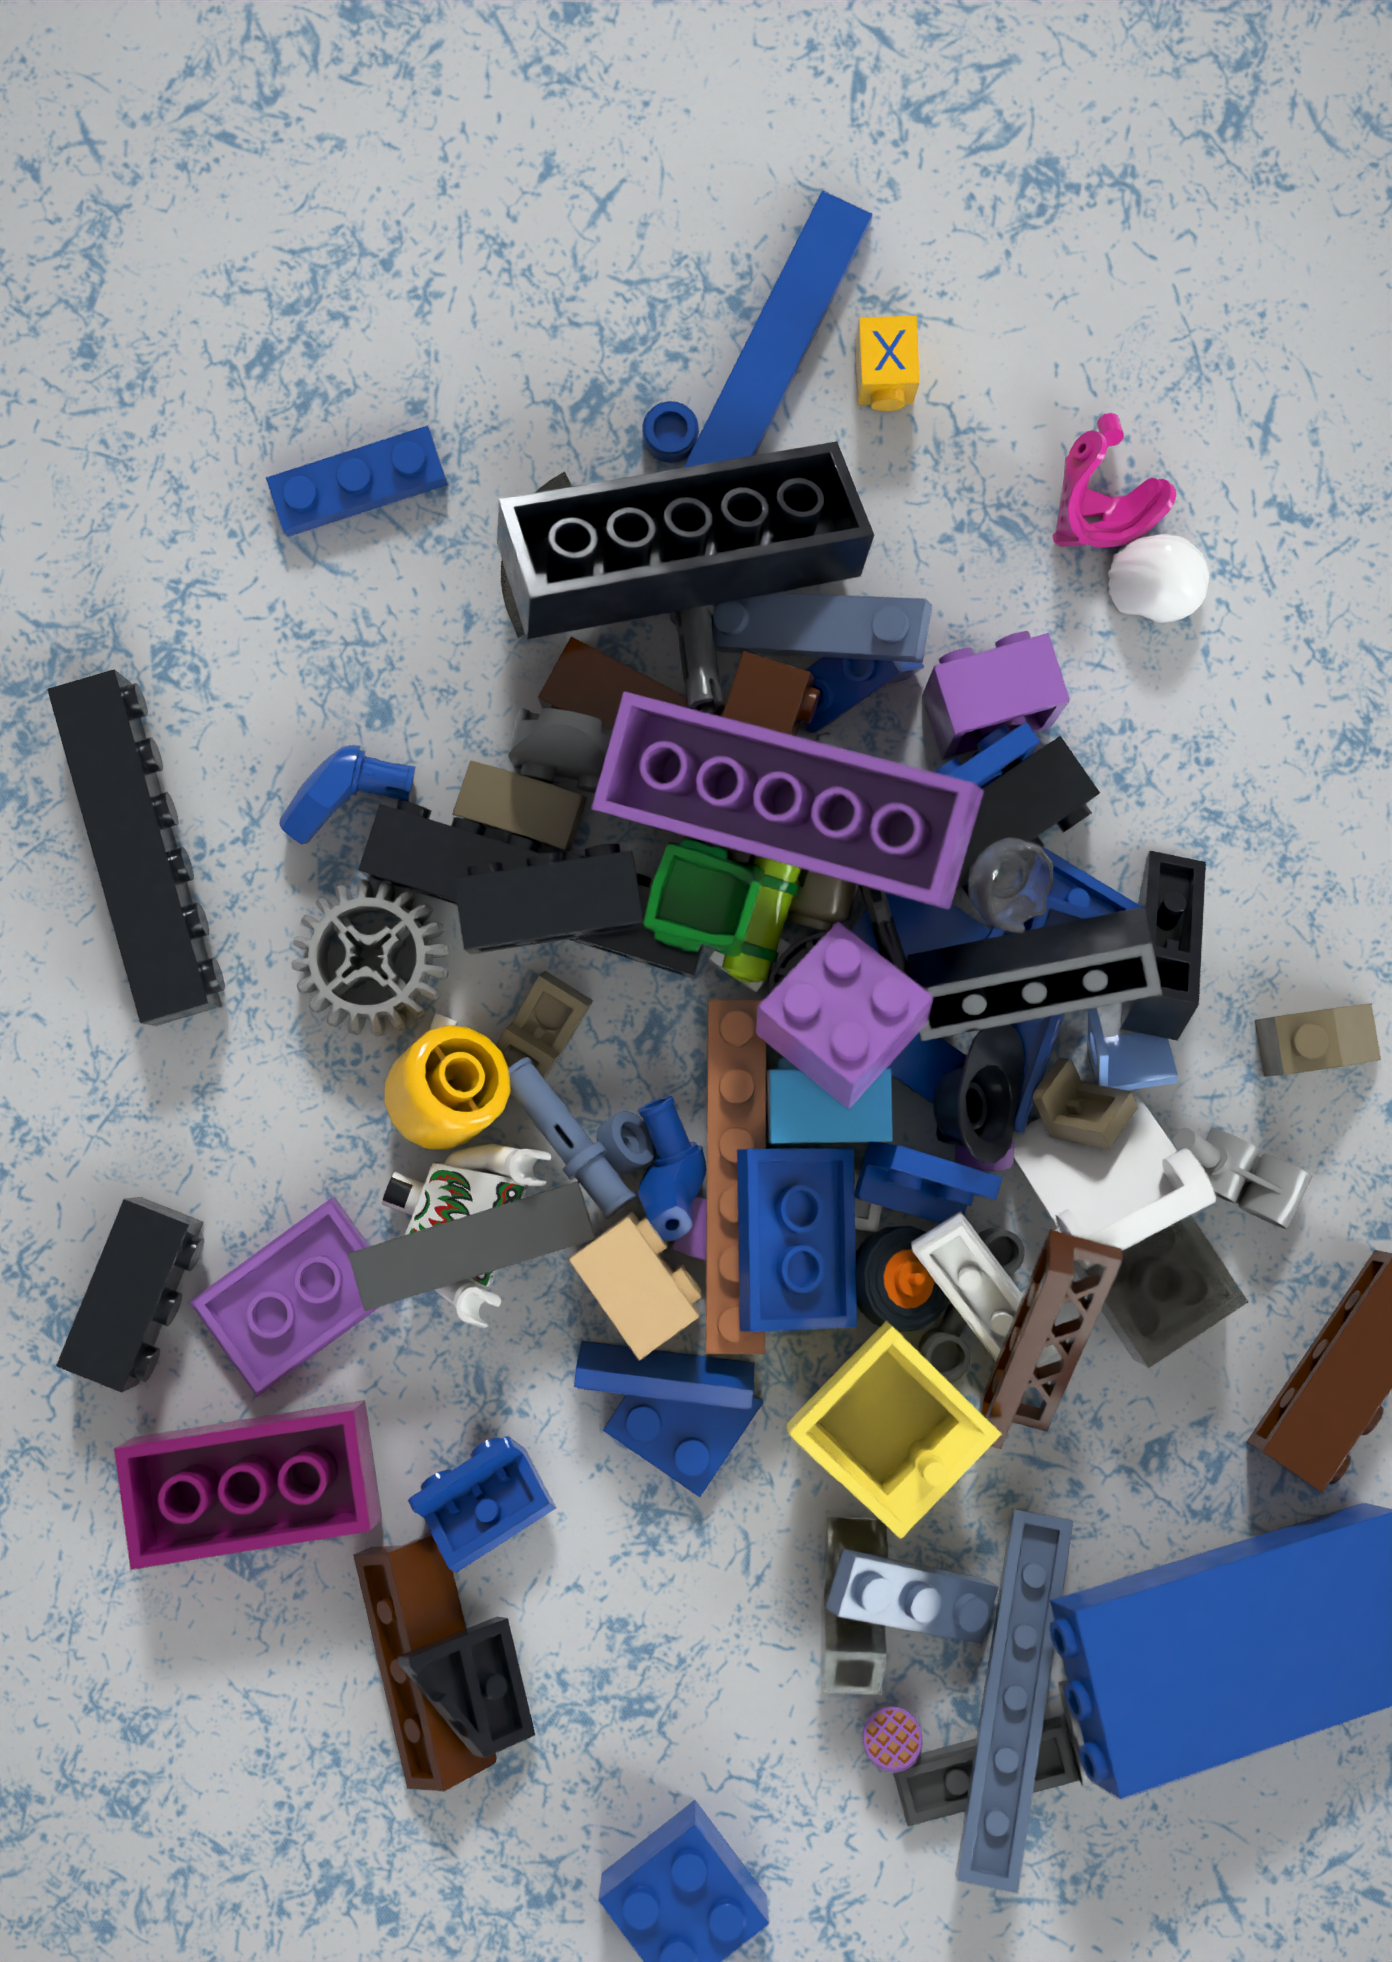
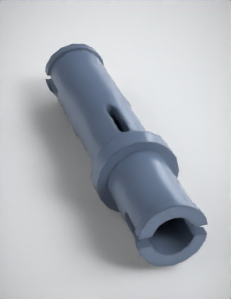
(582, 1157)

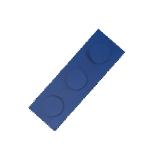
(356, 481)

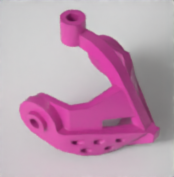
(1122, 516)

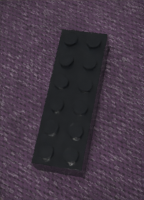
(682, 538)

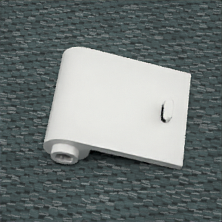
(1114, 1192)

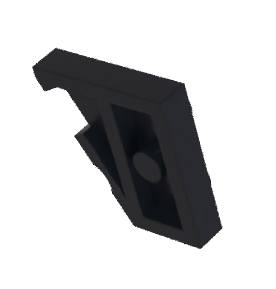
(475, 1685)

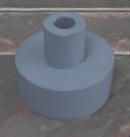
(626, 1142)

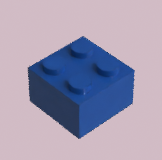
(684, 1893)

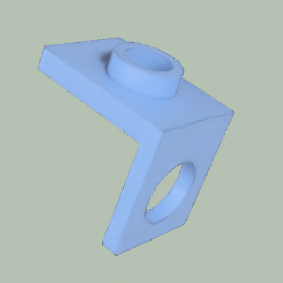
(1129, 1059)

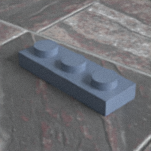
(911, 1597)

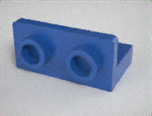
(921, 1182)

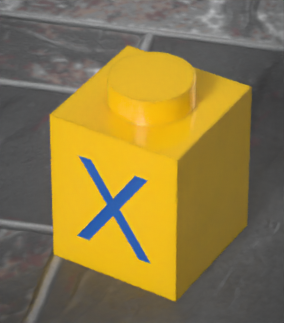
(887, 361)

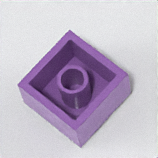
(994, 688)
(843, 1015)

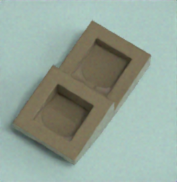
(520, 805)
(544, 1024)

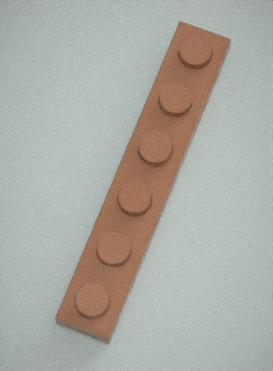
(733, 1122)

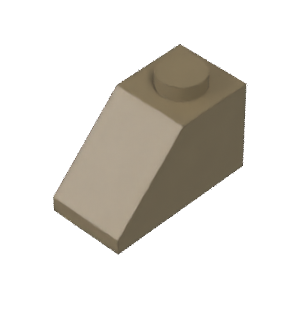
(1317, 1040)

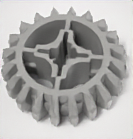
(352, 975)

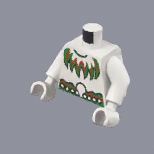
(461, 1186)

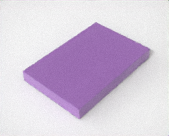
(287, 1298)

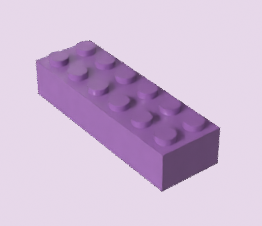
(788, 799)

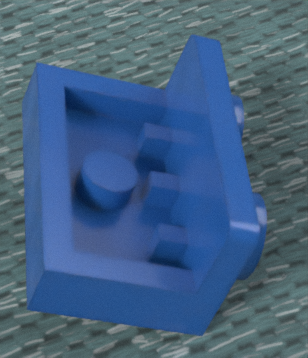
(482, 1501)

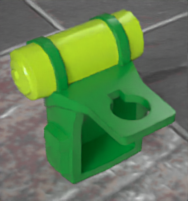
(722, 905)

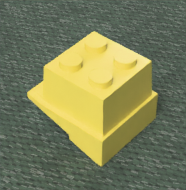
(892, 1430)

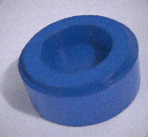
(670, 431)

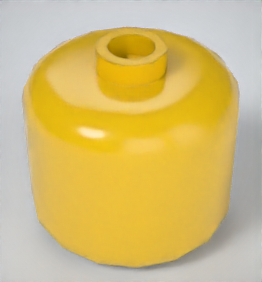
(447, 1087)

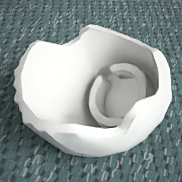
(1158, 578)

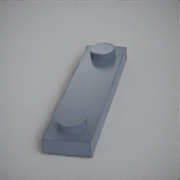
(824, 626)

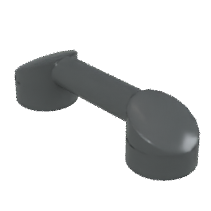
(943, 1344)

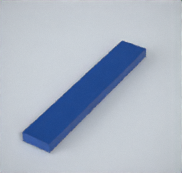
(783, 332)

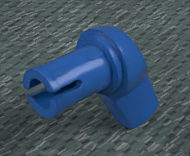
(335, 782)
(676, 1172)

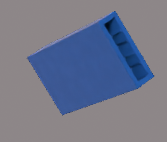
(1230, 1650)

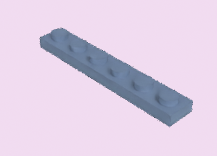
(1013, 1702)

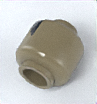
(821, 900)

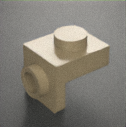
(1081, 1109)

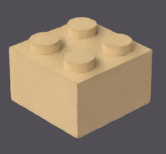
(638, 1284)

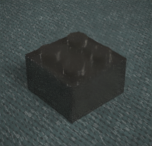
(1167, 1292)

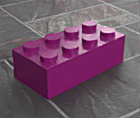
(248, 1485)

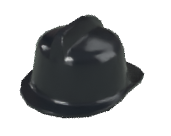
(980, 1097)

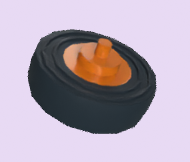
(895, 1282)

